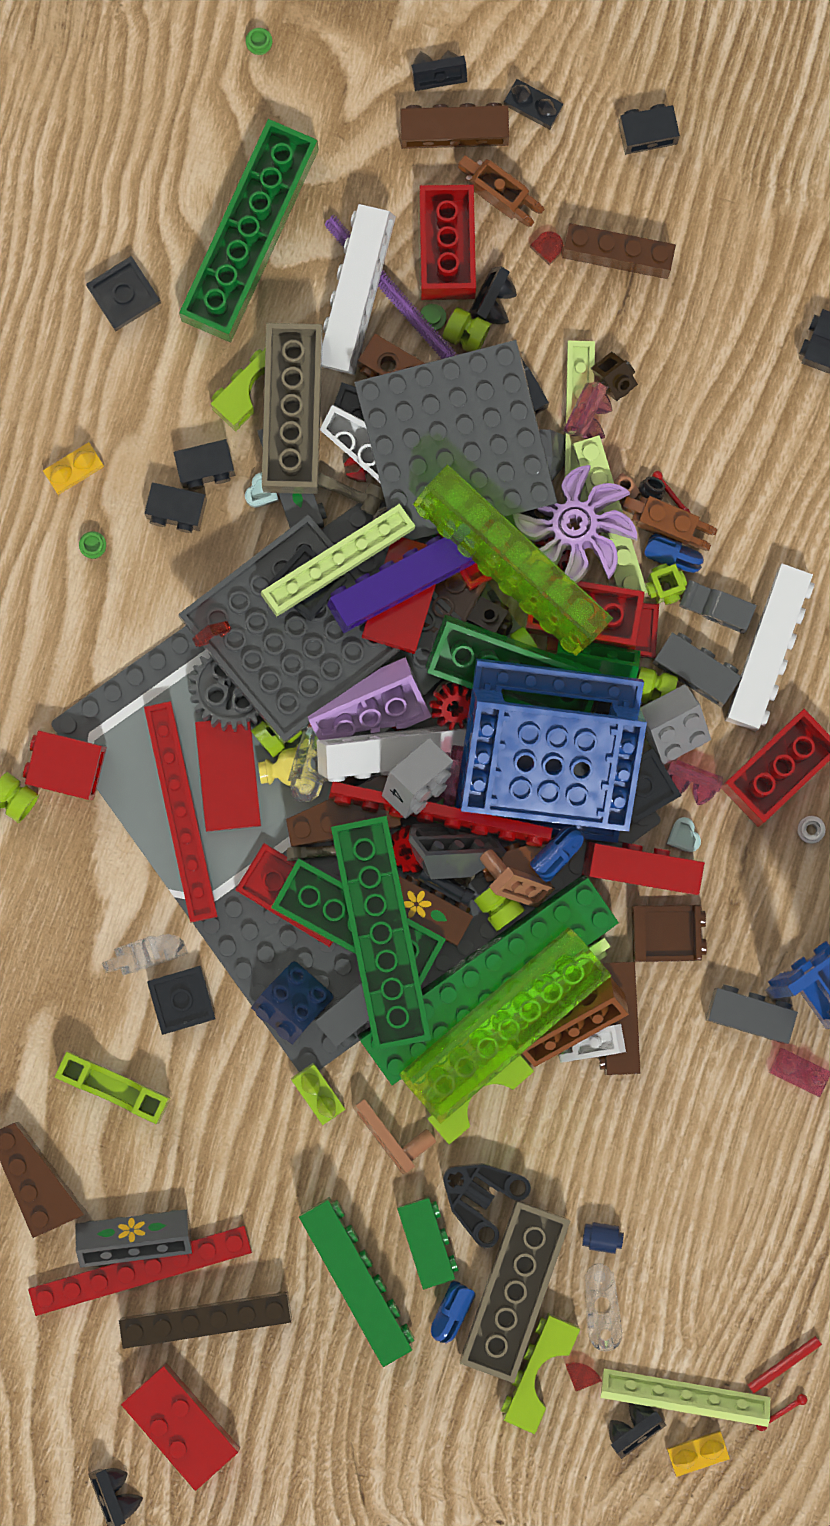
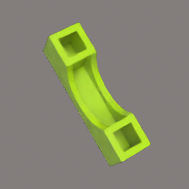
(234, 401)
(112, 1087)
(458, 1122)
(554, 1339)

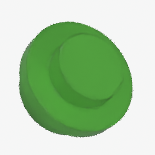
(259, 41)
(435, 315)
(92, 545)

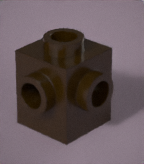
(615, 375)
(491, 616)

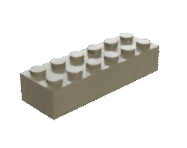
(292, 408)
(514, 1291)

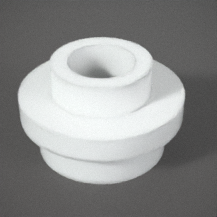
(817, 823)

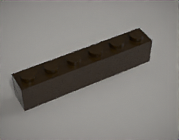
(205, 1320)

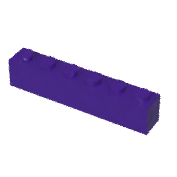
(396, 582)

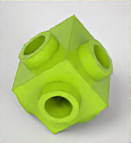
(670, 575)

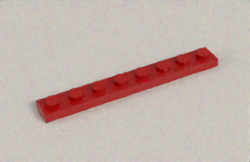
(180, 812)
(451, 816)
(131, 1274)

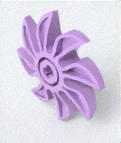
(590, 525)

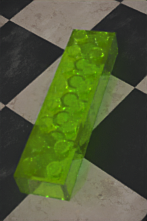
(511, 561)
(504, 1025)

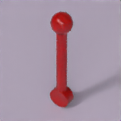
(659, 475)
(801, 1400)

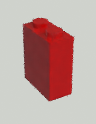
(64, 765)

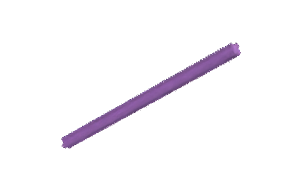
(398, 299)

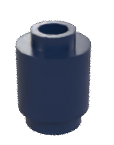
(602, 1237)

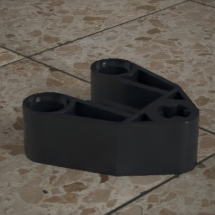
(494, 1177)

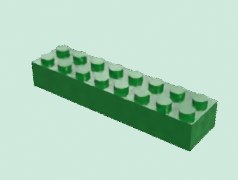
(249, 230)
(381, 933)

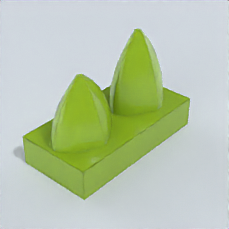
(318, 1094)

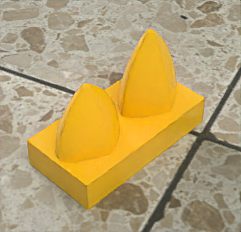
(73, 468)
(698, 1453)

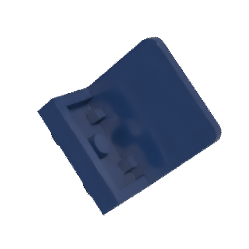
(292, 1002)

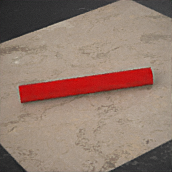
(784, 1364)

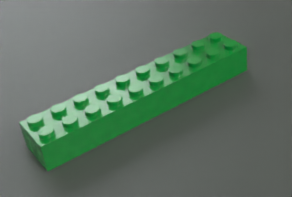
(486, 969)

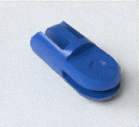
(673, 552)
(557, 853)
(452, 1312)

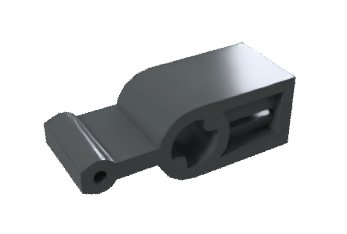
(718, 606)

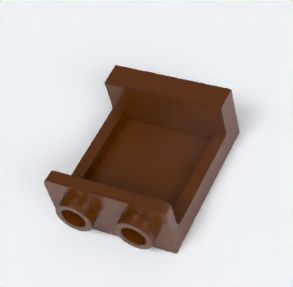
(668, 933)

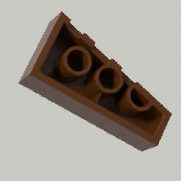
(315, 823)
(35, 1183)

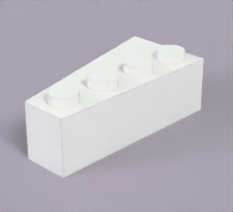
(351, 436)

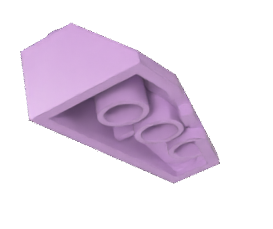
(379, 701)

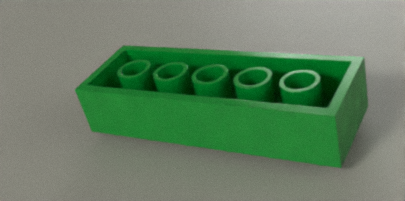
(461, 643)
(320, 906)
(356, 1281)

